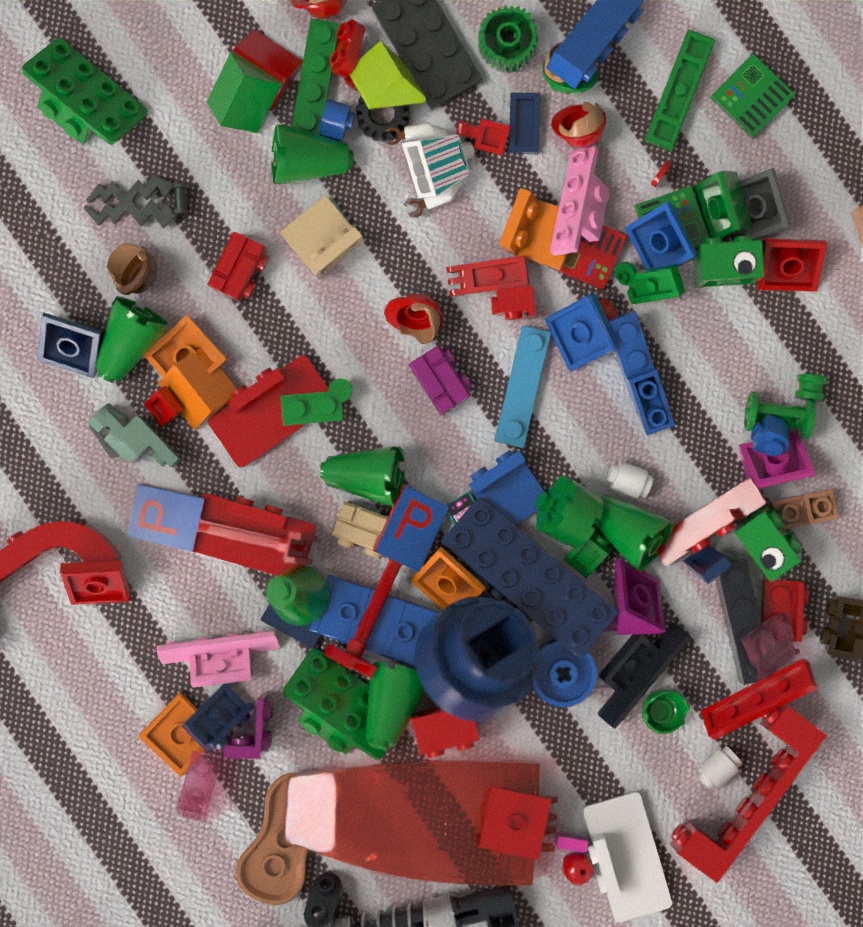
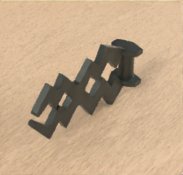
(126, 202)

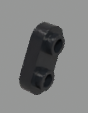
(324, 900)

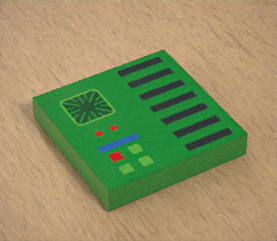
(752, 96)
(687, 210)

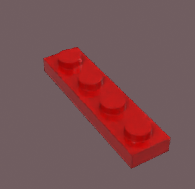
(759, 699)

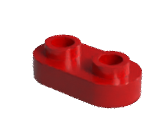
(348, 48)

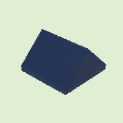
(69, 345)

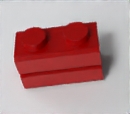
(238, 267)

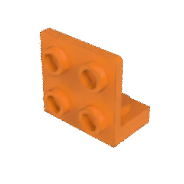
(531, 230)

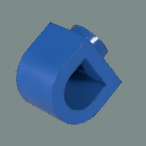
(336, 119)
(770, 436)

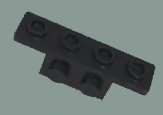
(636, 669)

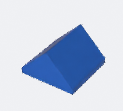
(661, 238)

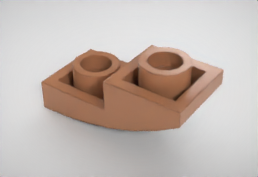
(807, 508)

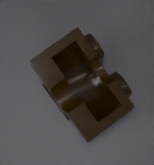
(844, 628)

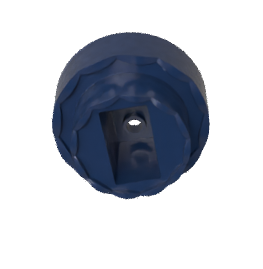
(456, 674)

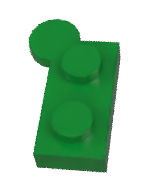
(650, 283)
(316, 406)

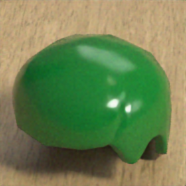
(665, 711)

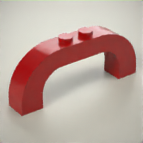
(78, 537)

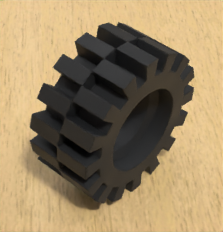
(376, 130)

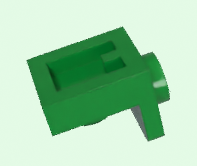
(590, 554)

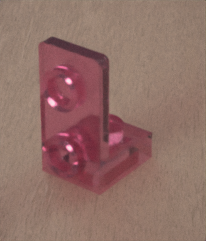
(198, 786)

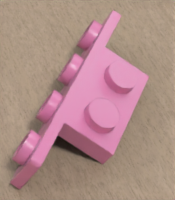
(581, 203)
(219, 658)

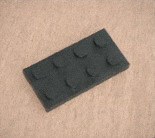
(428, 48)

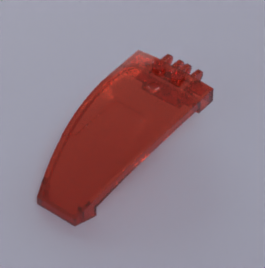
(411, 818)

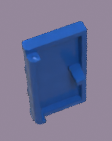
(394, 630)

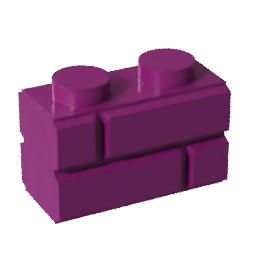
(440, 379)

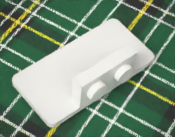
(626, 857)

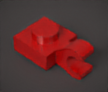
(489, 135)

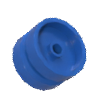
(572, 687)

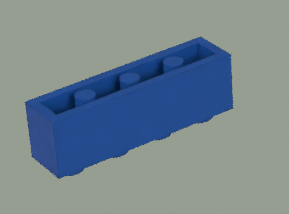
(592, 39)

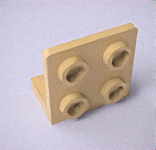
(321, 236)

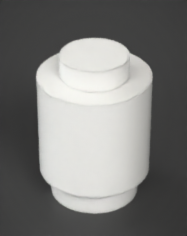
(629, 480)
(719, 768)

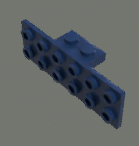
(529, 578)

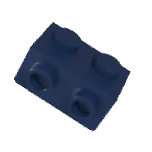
(217, 717)

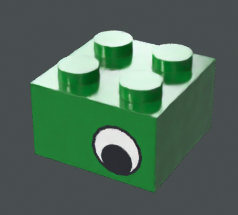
(728, 262)
(769, 541)

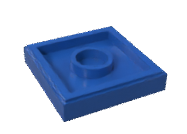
(582, 332)

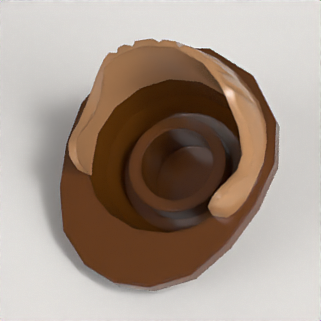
(132, 268)

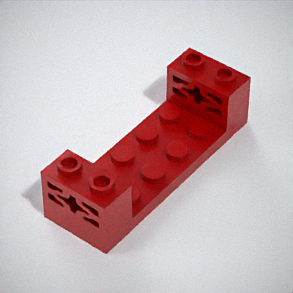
(716, 857)

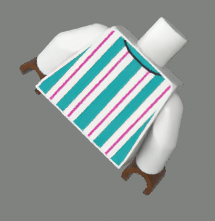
(435, 163)

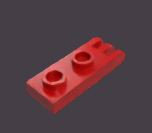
(489, 275)

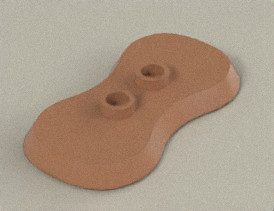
(271, 866)

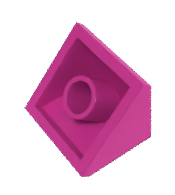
(774, 470)

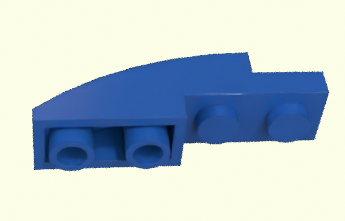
(640, 374)

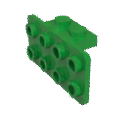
(81, 95)
(332, 703)

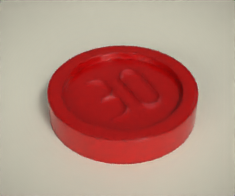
(660, 174)

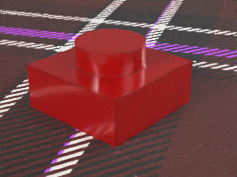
(163, 406)

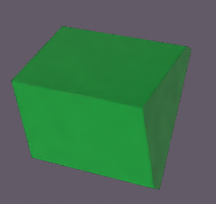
(243, 94)
(723, 205)

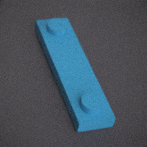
(522, 386)

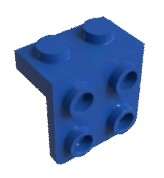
(508, 487)

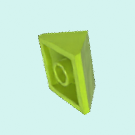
(385, 79)

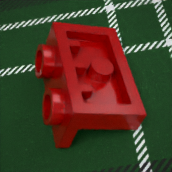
(786, 598)

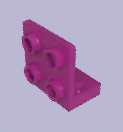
(243, 745)

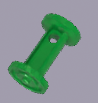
(794, 416)

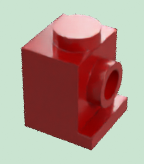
(514, 303)

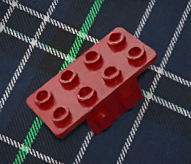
(254, 415)
(245, 516)

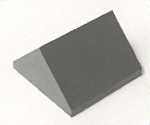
(765, 205)

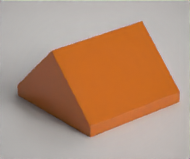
(196, 389)
(446, 580)

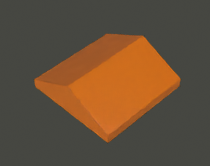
(181, 342)

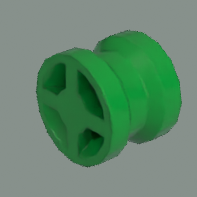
(810, 387)

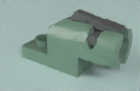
(130, 439)

